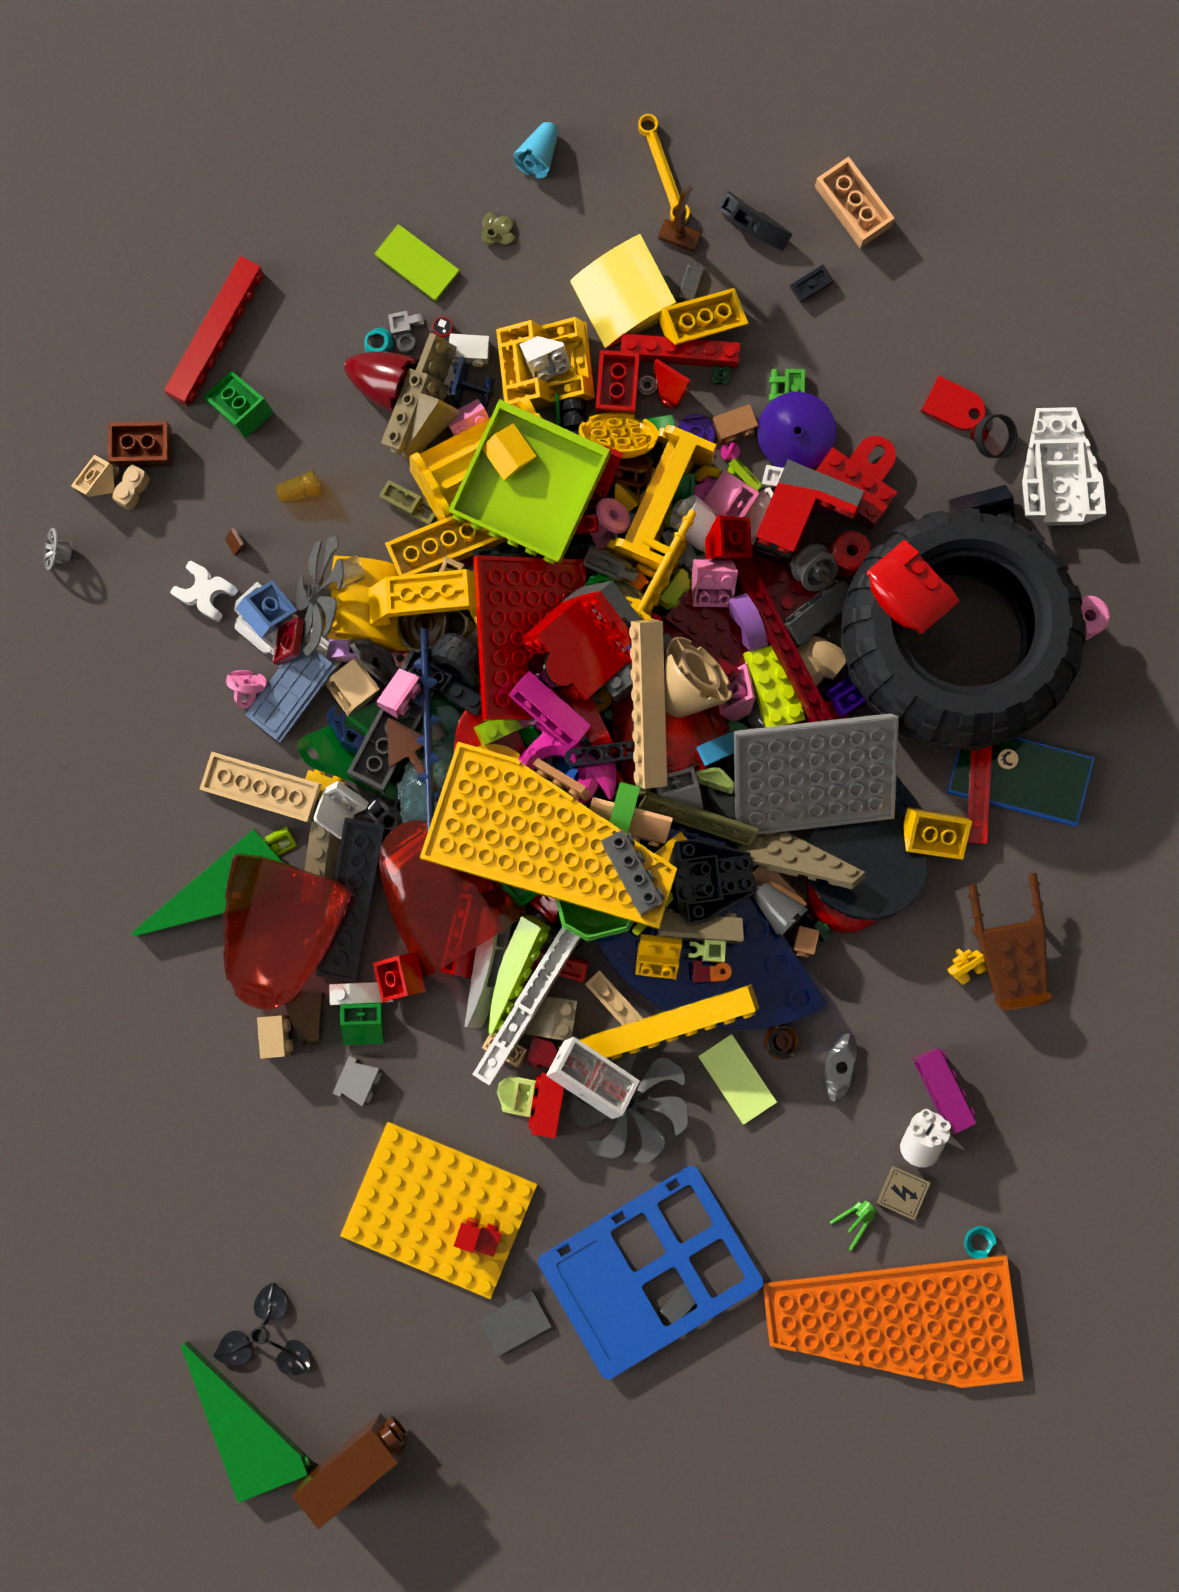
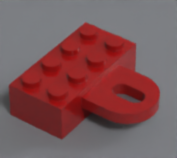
(864, 475)

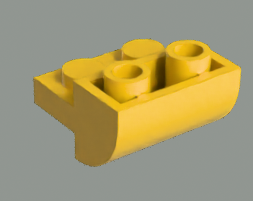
(658, 956)

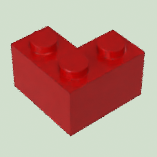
(478, 1237)

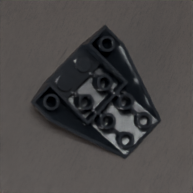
(709, 878)

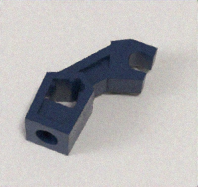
(340, 730)

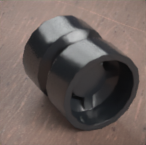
(573, 411)

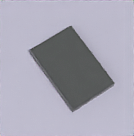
(514, 1323)

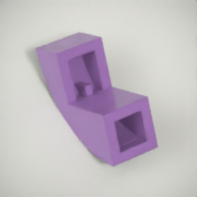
(748, 618)

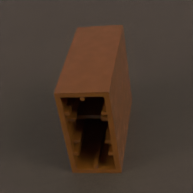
(351, 1469)

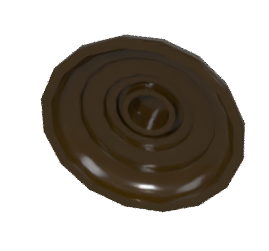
(410, 626)

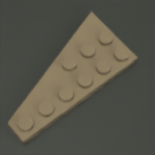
(793, 856)

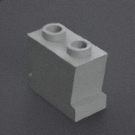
(357, 1081)

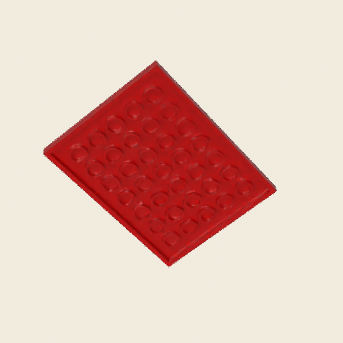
(510, 601)

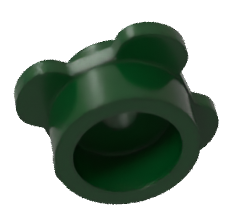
(716, 379)

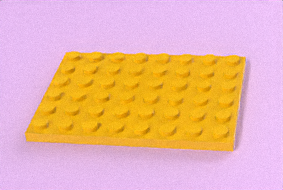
(421, 1194)

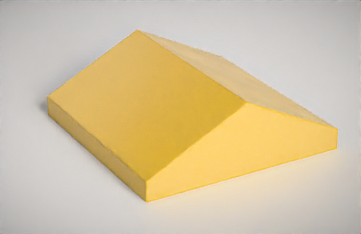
(508, 451)

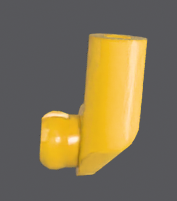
(705, 471)

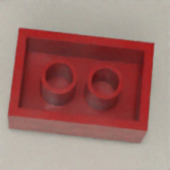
(617, 382)
(547, 1107)

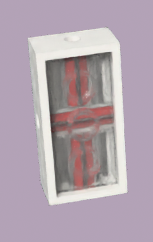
(593, 1078)

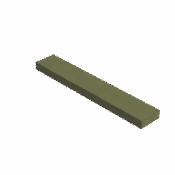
(699, 819)

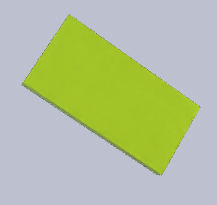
(416, 262)

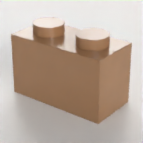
(735, 424)
(805, 941)

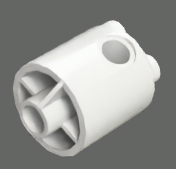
(702, 522)
(925, 1138)

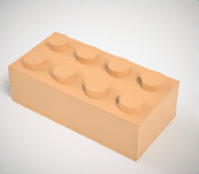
(854, 202)

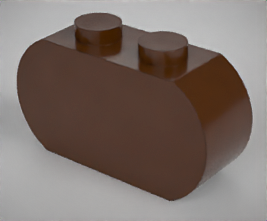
(634, 471)

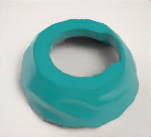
(388, 341)
(990, 1237)

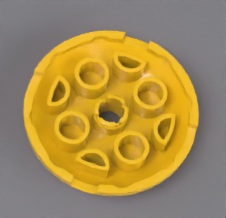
(621, 433)

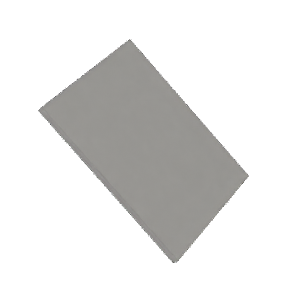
(816, 773)

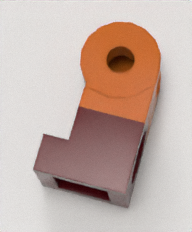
(715, 973)

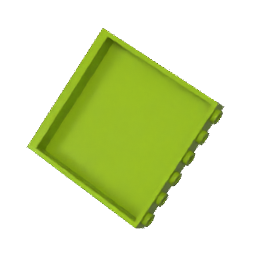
(541, 500)

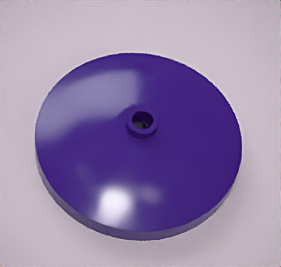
(777, 428)

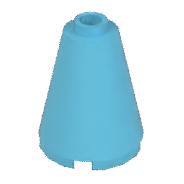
(537, 151)

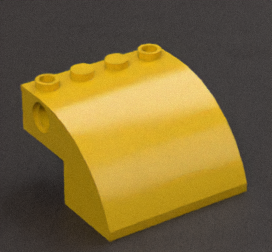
(516, 374)
(352, 611)

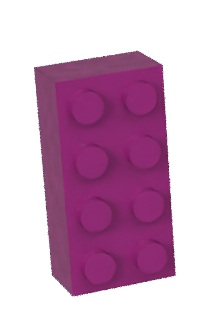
(944, 1090)

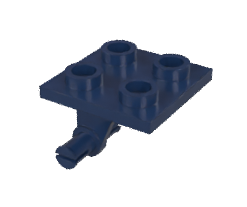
(459, 384)

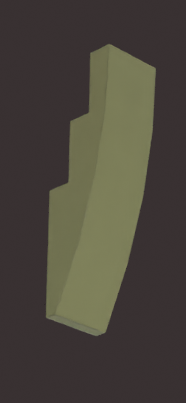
(408, 502)

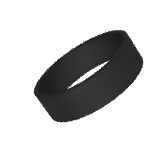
(1012, 440)

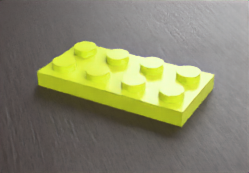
(772, 689)

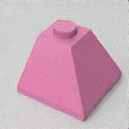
(742, 696)

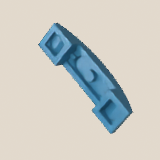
(717, 748)

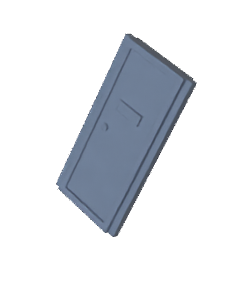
(290, 693)

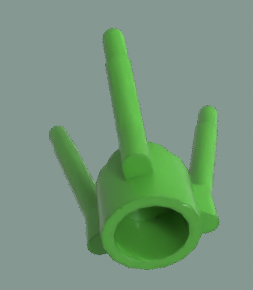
(865, 1214)

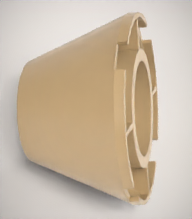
(692, 679)

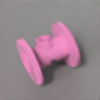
(611, 518)
(1095, 615)

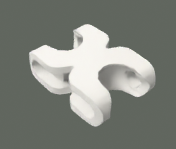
(204, 591)

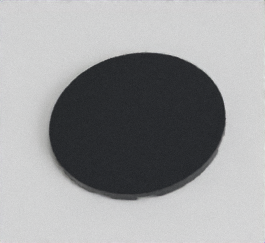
(891, 872)

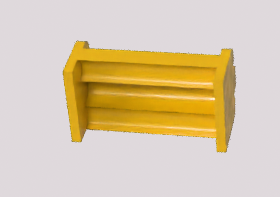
(679, 455)
(444, 465)

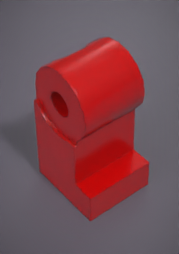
(588, 524)

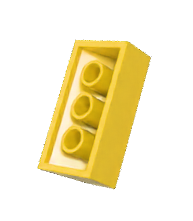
(702, 317)

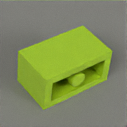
(495, 729)

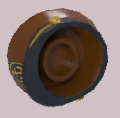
(782, 1041)

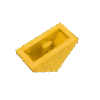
(626, 496)

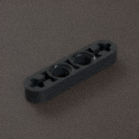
(604, 758)

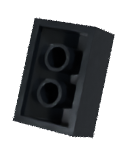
(989, 501)

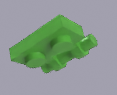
(793, 380)

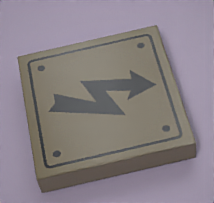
(903, 1192)

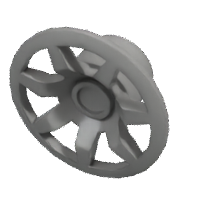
(58, 549)

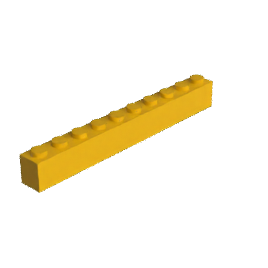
(674, 1022)

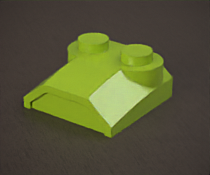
(677, 586)

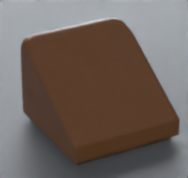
(235, 542)

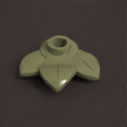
(499, 227)

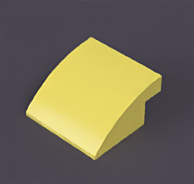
(622, 291)

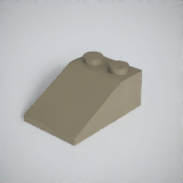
(554, 1019)

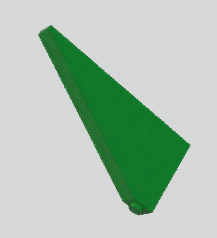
(207, 892)
(250, 1444)

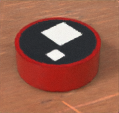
(442, 327)

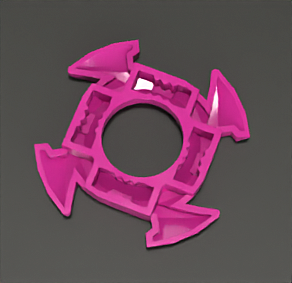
(549, 746)

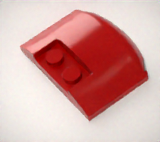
(910, 589)

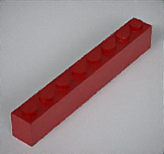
(214, 330)

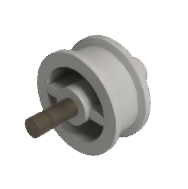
(815, 567)

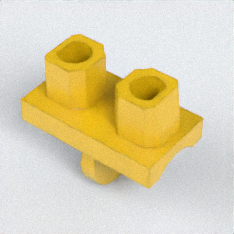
(965, 962)

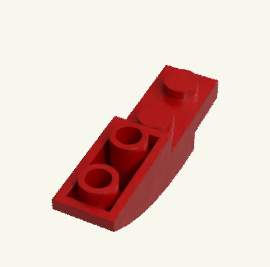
(605, 482)

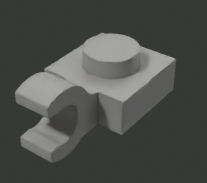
(402, 322)

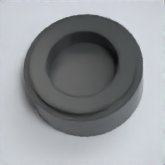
(406, 343)

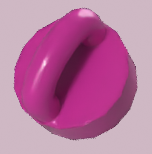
(730, 451)

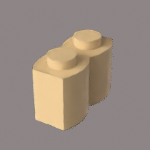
(129, 490)

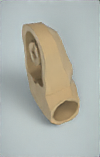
(821, 659)

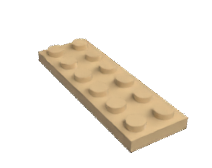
(260, 787)

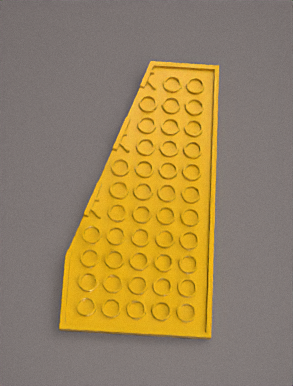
(531, 835)

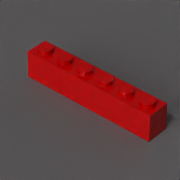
(692, 353)

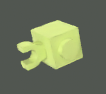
(710, 951)

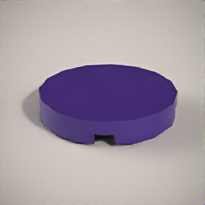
(699, 426)

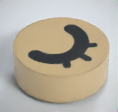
(1008, 759)

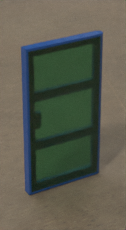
(1042, 784)

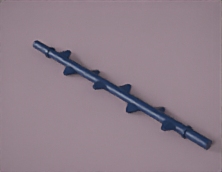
(428, 721)

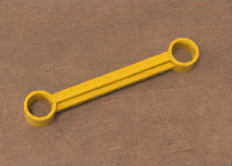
(662, 164)

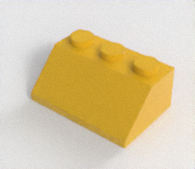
(936, 833)

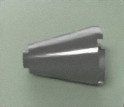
(778, 908)

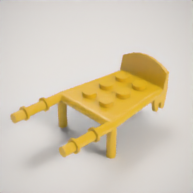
(661, 576)

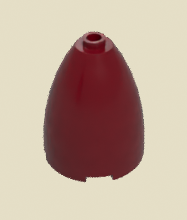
(379, 375)

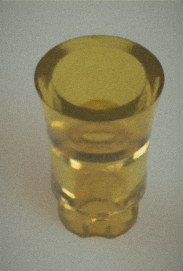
(299, 487)

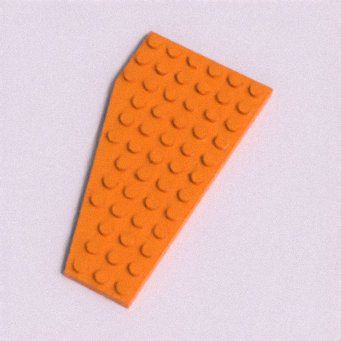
(916, 1321)

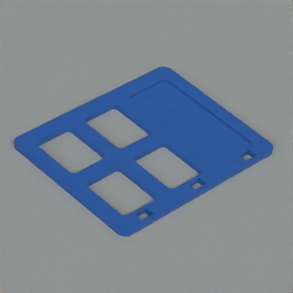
(608, 1298)

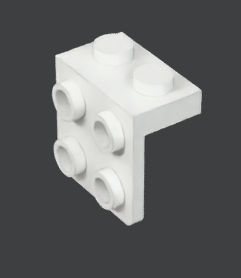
(336, 804)

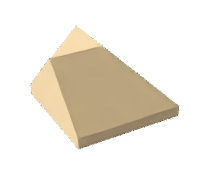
(96, 478)

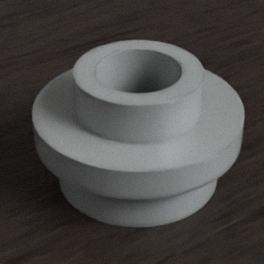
(647, 379)

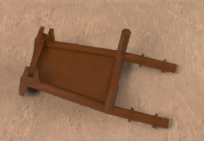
(1015, 955)

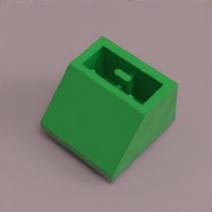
(362, 1023)

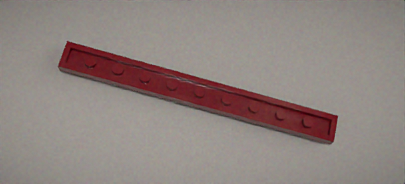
(782, 643)

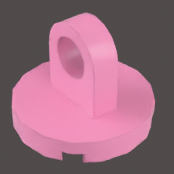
(245, 683)

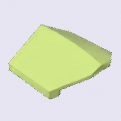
(716, 779)
(516, 1095)

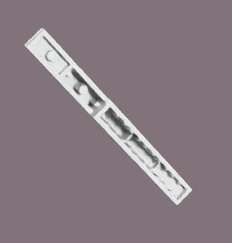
(526, 1005)

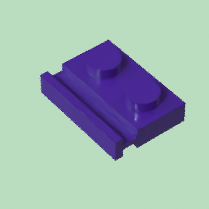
(845, 697)

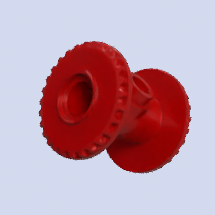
(856, 545)

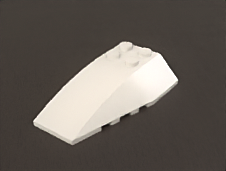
(1061, 472)

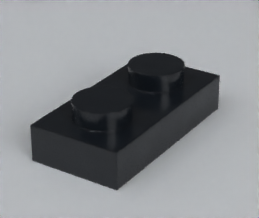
(811, 283)

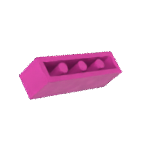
(549, 710)

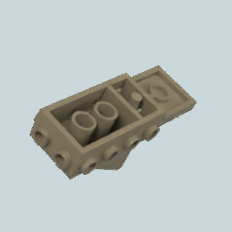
(426, 412)

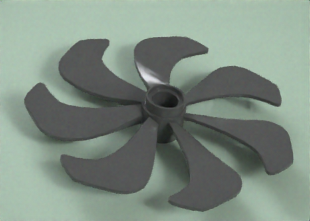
(318, 595)
(652, 1139)

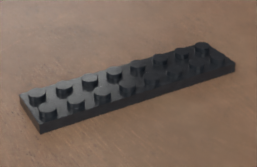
(357, 872)

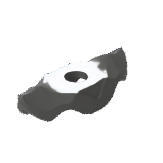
(367, 651)
(842, 1051)

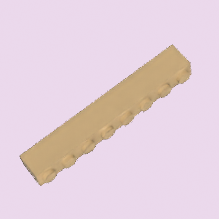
(648, 703)

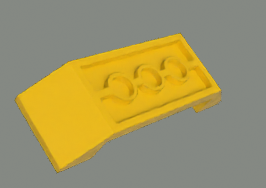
(421, 595)

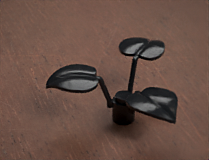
(236, 1351)

